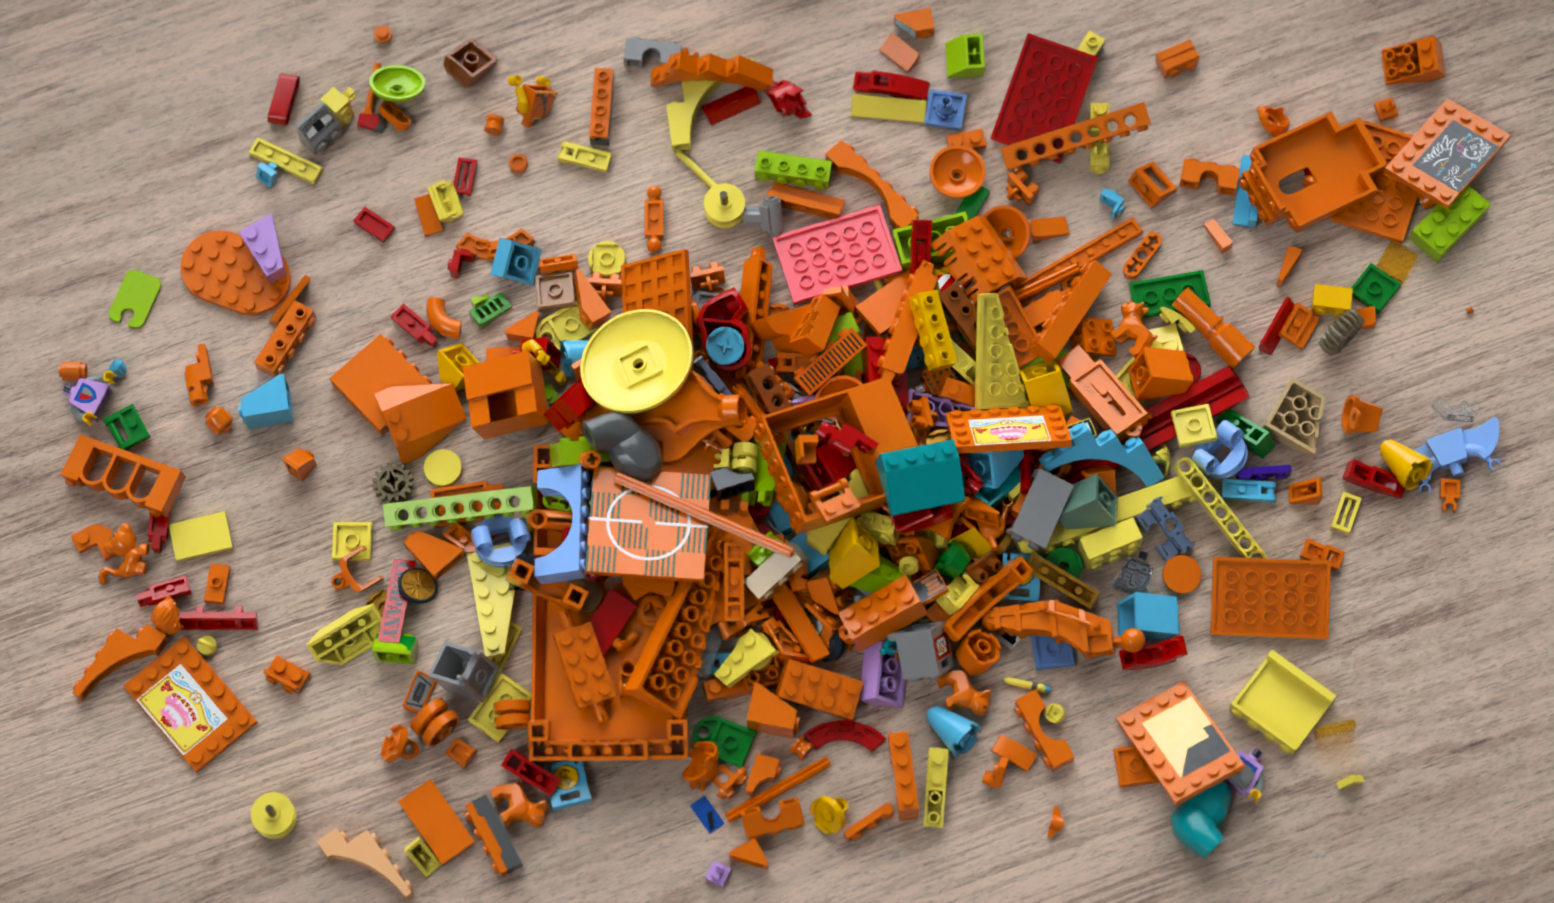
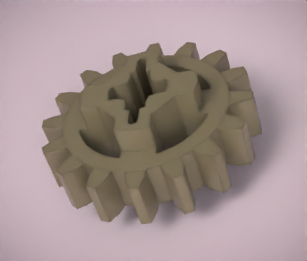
(383, 485)

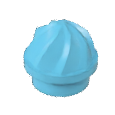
(118, 367)

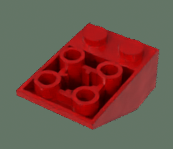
(828, 469)

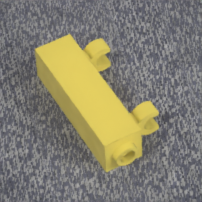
(1100, 152)

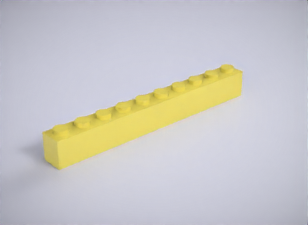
(1130, 505)

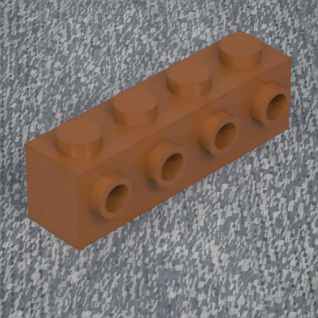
(961, 312)

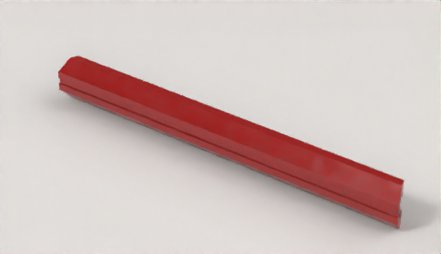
(1220, 390)

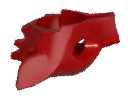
(788, 99)

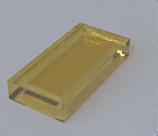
(1334, 729)

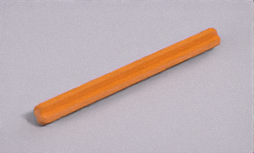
(779, 788)

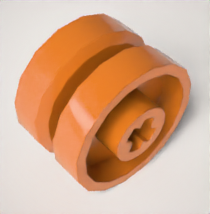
(435, 722)

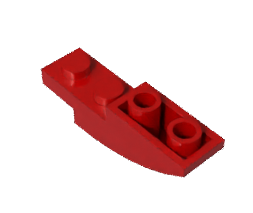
(891, 84)

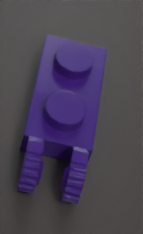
(1263, 472)

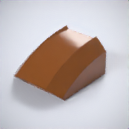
(469, 62)

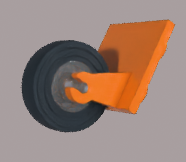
(829, 633)

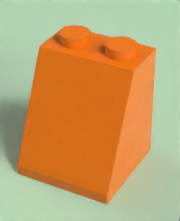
(1160, 373)
(771, 714)

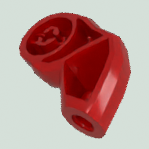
(725, 311)

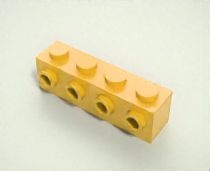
(933, 330)

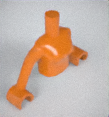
(988, 531)

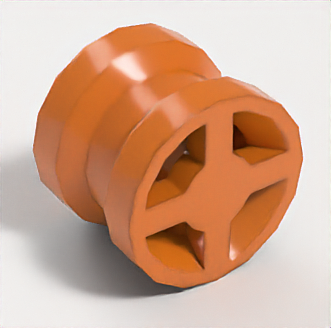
(494, 124)
(801, 748)

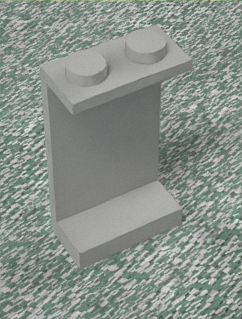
(1040, 510)

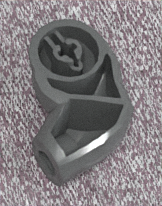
(628, 444)

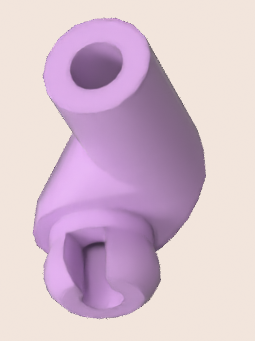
(803, 399)

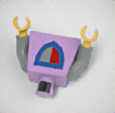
(89, 396)
(1257, 784)

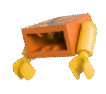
(533, 99)

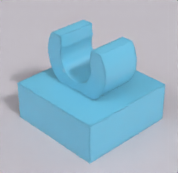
(267, 173)

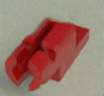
(846, 439)

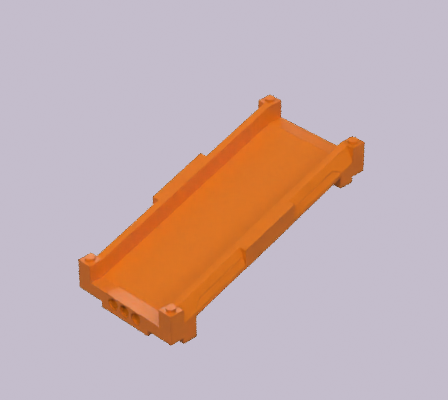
(557, 725)

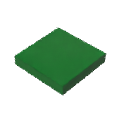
(1375, 288)

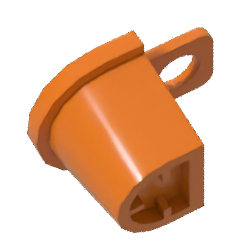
(1360, 415)

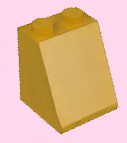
(1045, 386)
(853, 555)

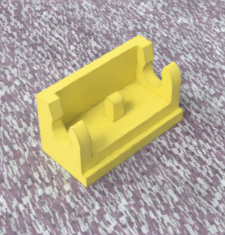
(446, 201)
(958, 594)

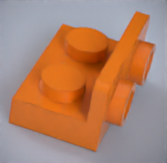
(286, 674)

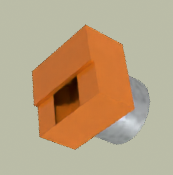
(507, 397)

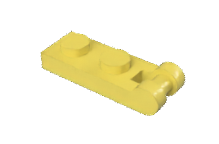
(585, 157)

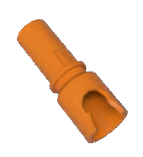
(1222, 336)

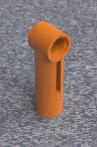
(547, 514)

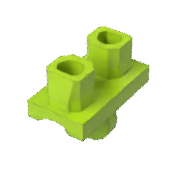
(759, 554)

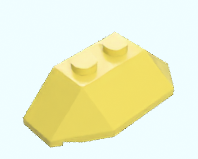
(346, 636)

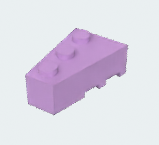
(264, 246)

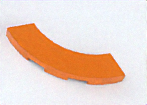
(487, 249)

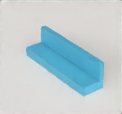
(1244, 212)

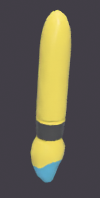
(1027, 684)

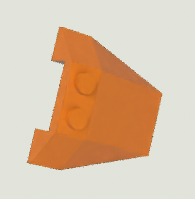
(419, 416)

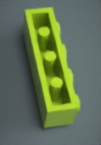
(793, 169)

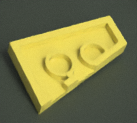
(748, 654)

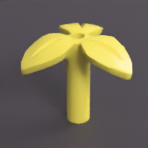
(1163, 457)

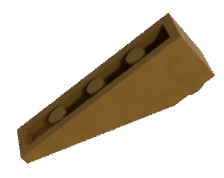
(1063, 582)

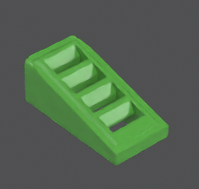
(474, 313)

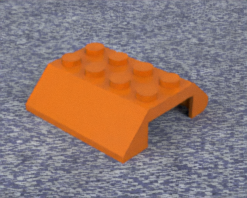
(978, 257)

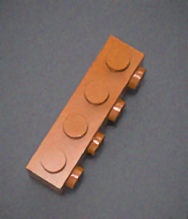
(285, 339)

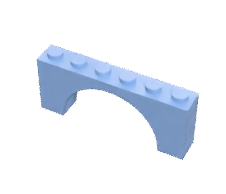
(570, 557)

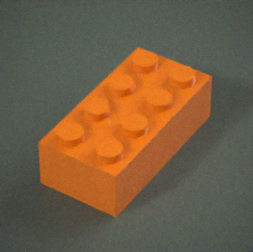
(818, 689)

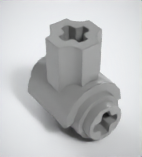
(766, 215)

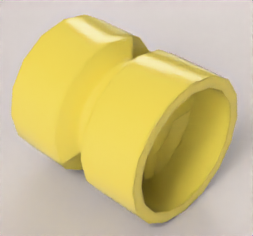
(744, 458)

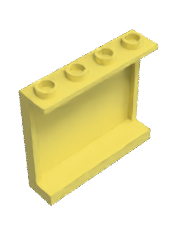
(1282, 702)

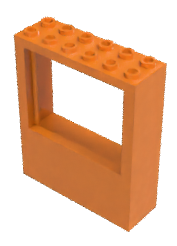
(868, 408)

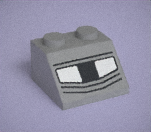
(318, 128)

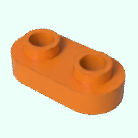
(395, 115)

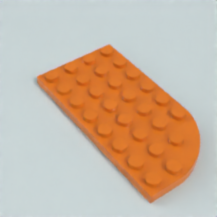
(660, 285)

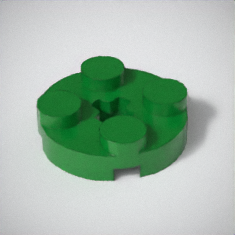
(1066, 556)

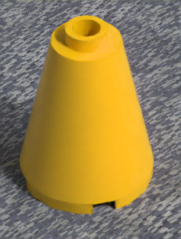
(1405, 463)

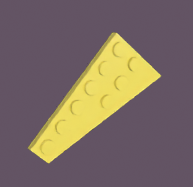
(996, 364)
(493, 603)

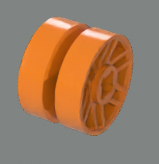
(512, 714)

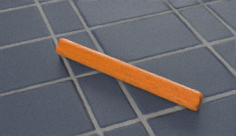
(756, 410)

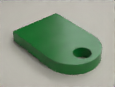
(730, 738)

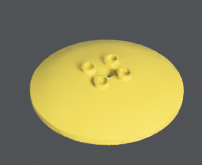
(627, 340)

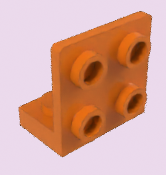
(1094, 336)

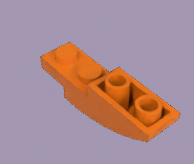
(716, 689)

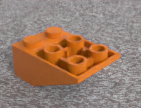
(1414, 62)

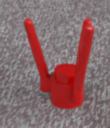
(974, 482)

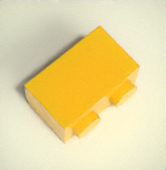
(1331, 299)

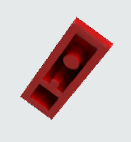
(531, 772)

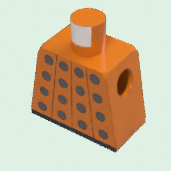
(932, 380)

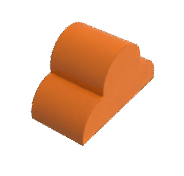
(779, 328)

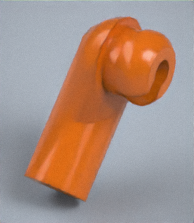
(627, 643)

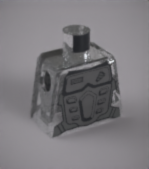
(1134, 575)

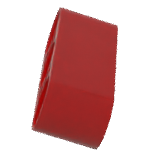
(283, 99)

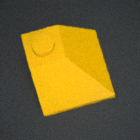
(451, 364)

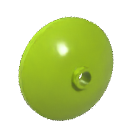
(397, 83)

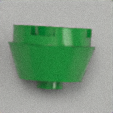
(952, 560)

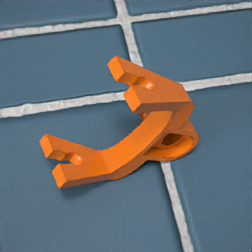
(346, 576)
(736, 630)

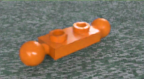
(654, 219)

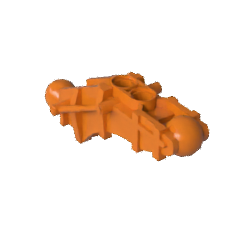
(1053, 619)

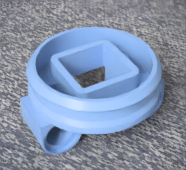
(1230, 437)
(518, 535)

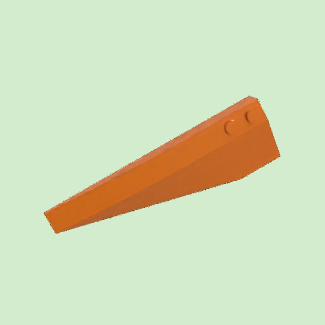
(674, 650)

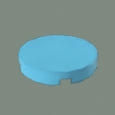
(725, 345)

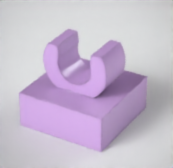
(718, 874)

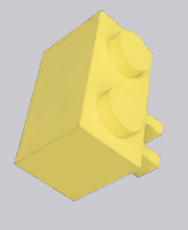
(340, 104)

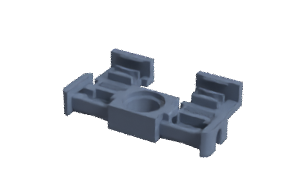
(710, 376)
(1159, 512)

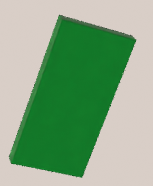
(1164, 290)

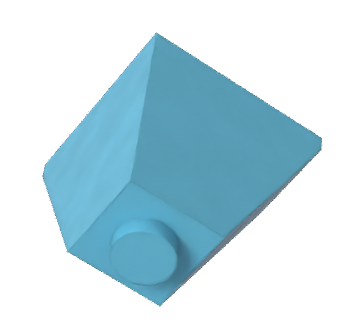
(994, 466)

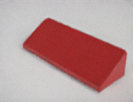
(731, 105)
(1271, 337)

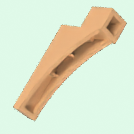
(366, 853)

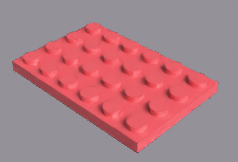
(837, 253)

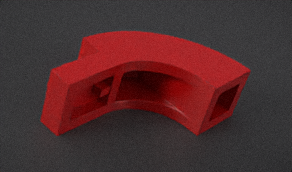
(1154, 655)

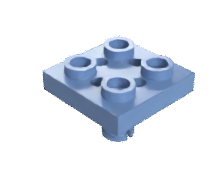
(946, 104)

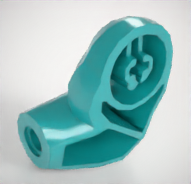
(1198, 819)

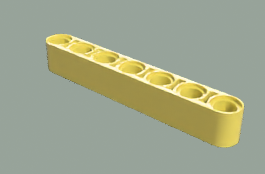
(1211, 508)

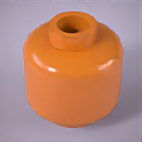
(219, 420)

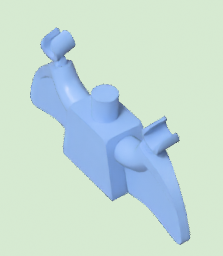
(1454, 447)

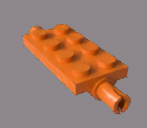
(584, 665)

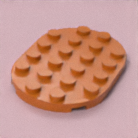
(225, 274)

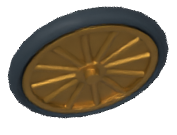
(417, 585)

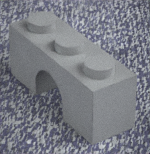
(638, 50)

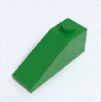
(1255, 437)

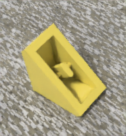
(422, 857)

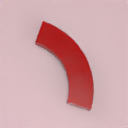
(844, 731)

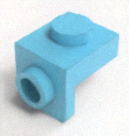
(1113, 200)

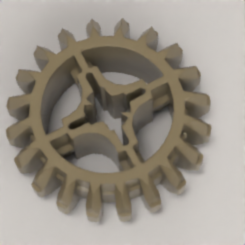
(1341, 332)

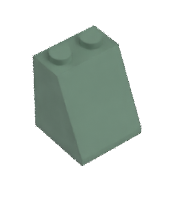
(1090, 505)

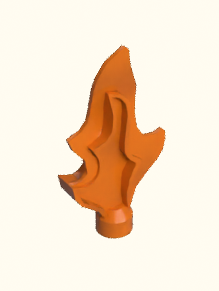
(686, 416)

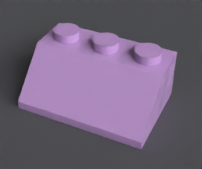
(882, 678)

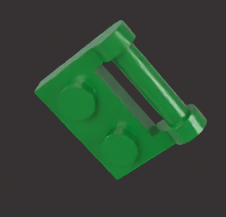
(132, 424)

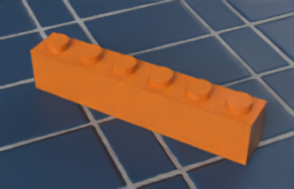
(1070, 311)

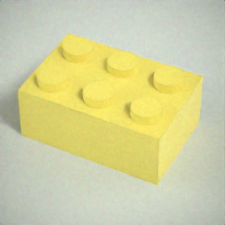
(1110, 544)

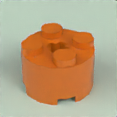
(978, 652)

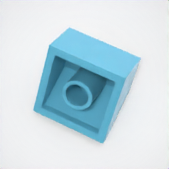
(516, 261)

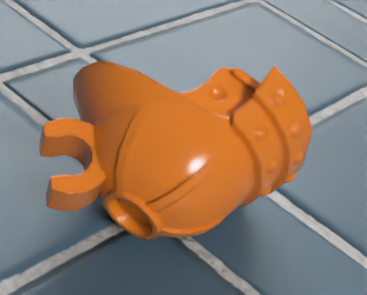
(703, 765)

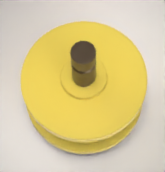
(724, 205)
(273, 815)

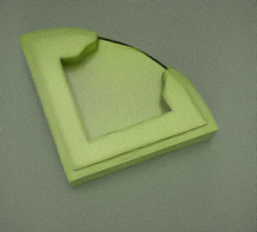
(478, 300)

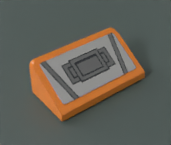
(419, 693)

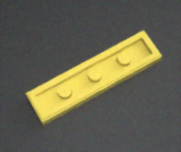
(286, 160)

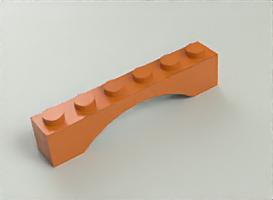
(849, 163)

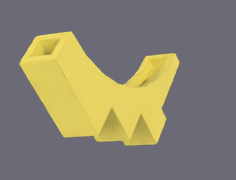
(682, 114)

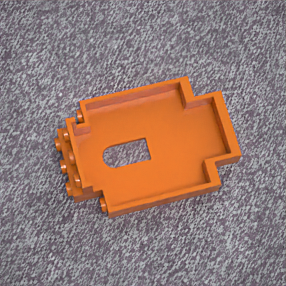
(1338, 159)

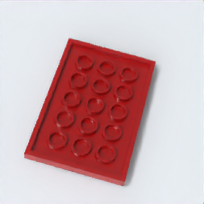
(1043, 92)

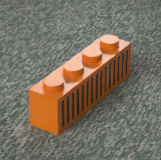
(832, 359)

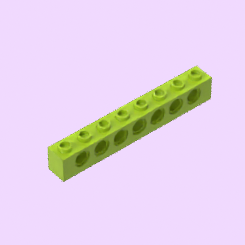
(526, 495)

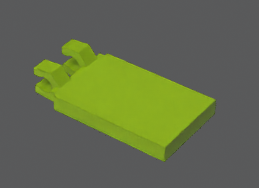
(763, 481)

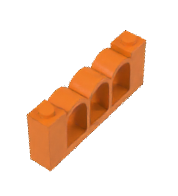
(159, 499)

